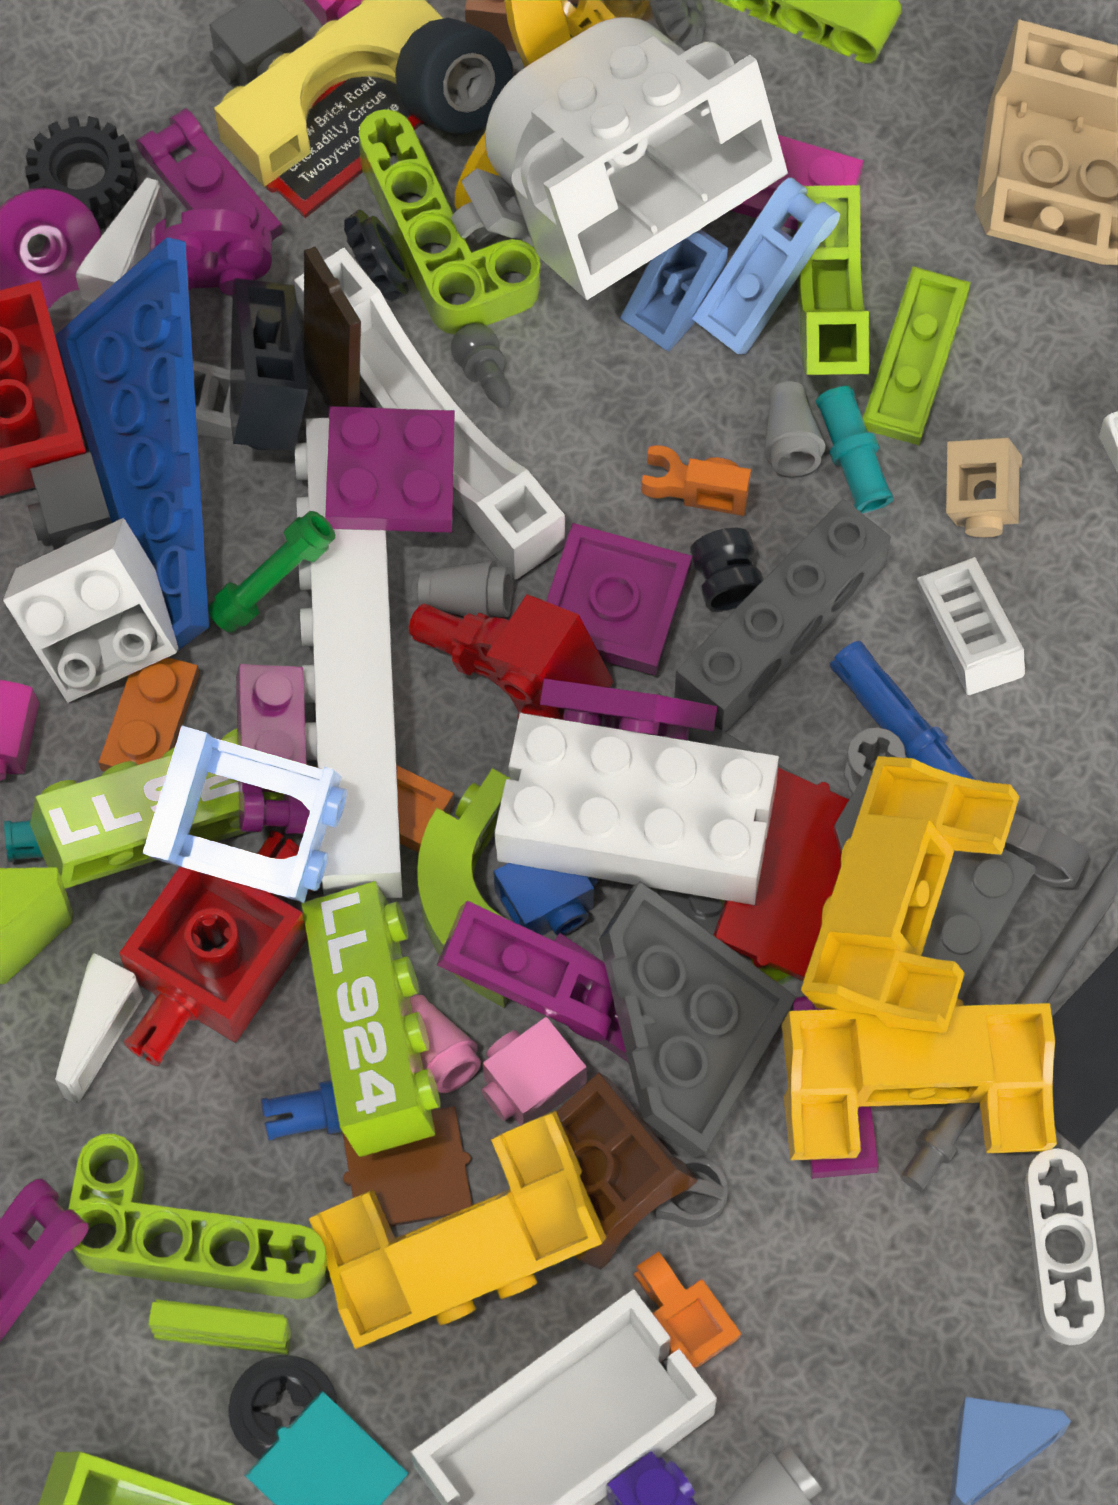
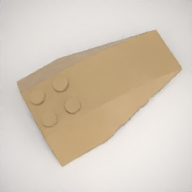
(1053, 146)

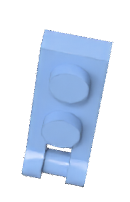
(764, 267)

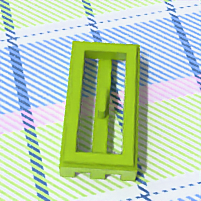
(220, 1327)

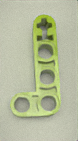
(430, 221)
(201, 1233)

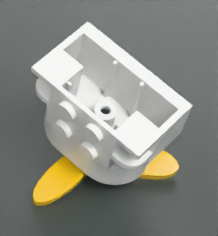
(622, 141)

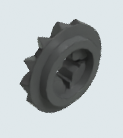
(680, 21)

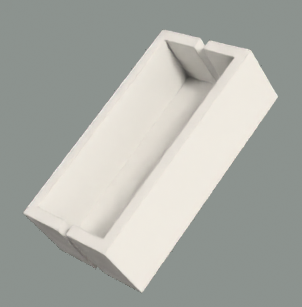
(636, 808)
(571, 1418)

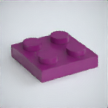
(390, 469)
(622, 593)
(628, 709)

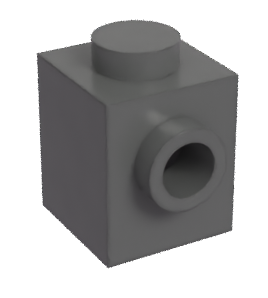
(252, 38)
(69, 500)

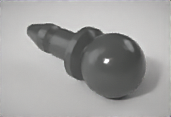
(478, 353)

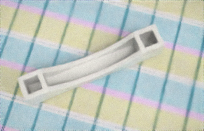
(488, 487)

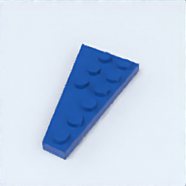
(138, 412)

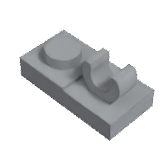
(492, 210)

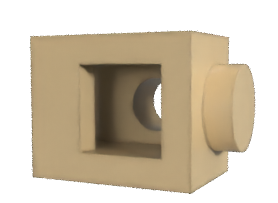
(978, 466)

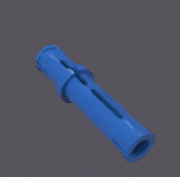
(894, 710)

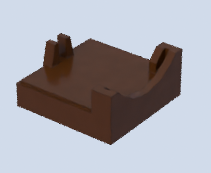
(620, 1162)

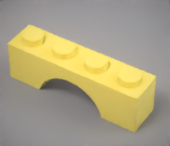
(268, 116)

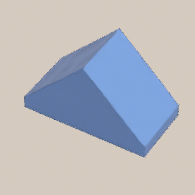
(675, 288)
(998, 1441)

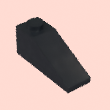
(266, 366)

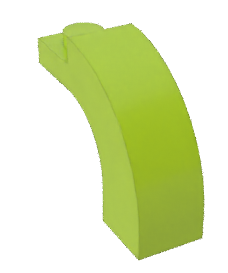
(830, 292)
(449, 862)

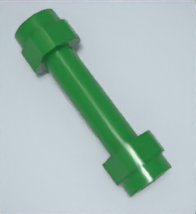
(306, 539)

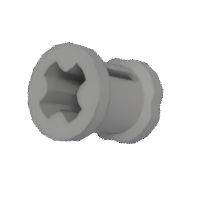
(866, 748)

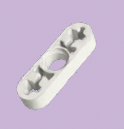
(1050, 1296)

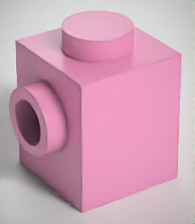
(531, 1073)

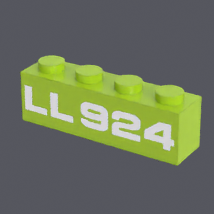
(105, 821)
(369, 1019)

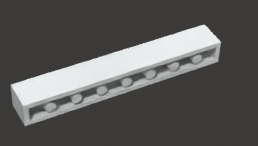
(350, 686)

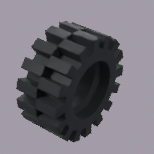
(90, 144)

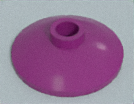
(68, 234)

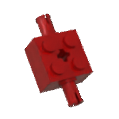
(214, 986)

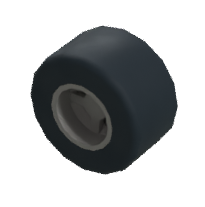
(452, 74)

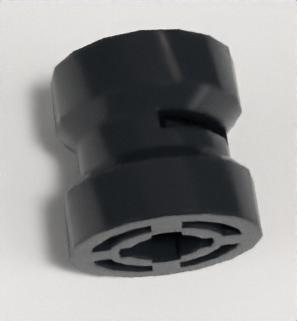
(726, 567)

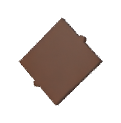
(416, 1178)

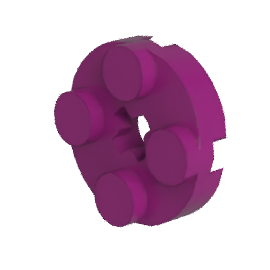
(218, 247)

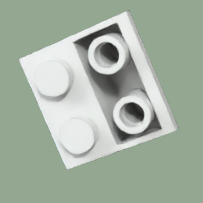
(92, 610)

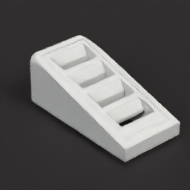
(123, 242)
(984, 661)
(100, 1015)

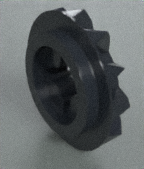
(377, 254)
(260, 1389)

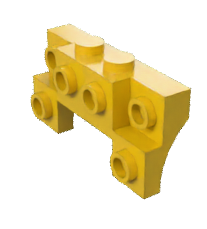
(890, 891)
(855, 1061)
(484, 1247)

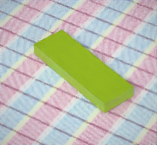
(915, 355)

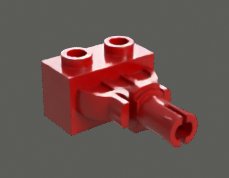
(518, 652)

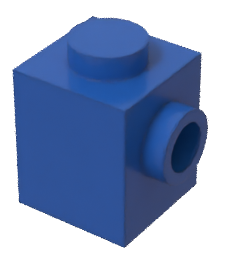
(544, 898)

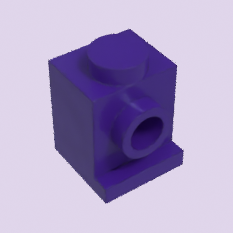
(651, 1483)

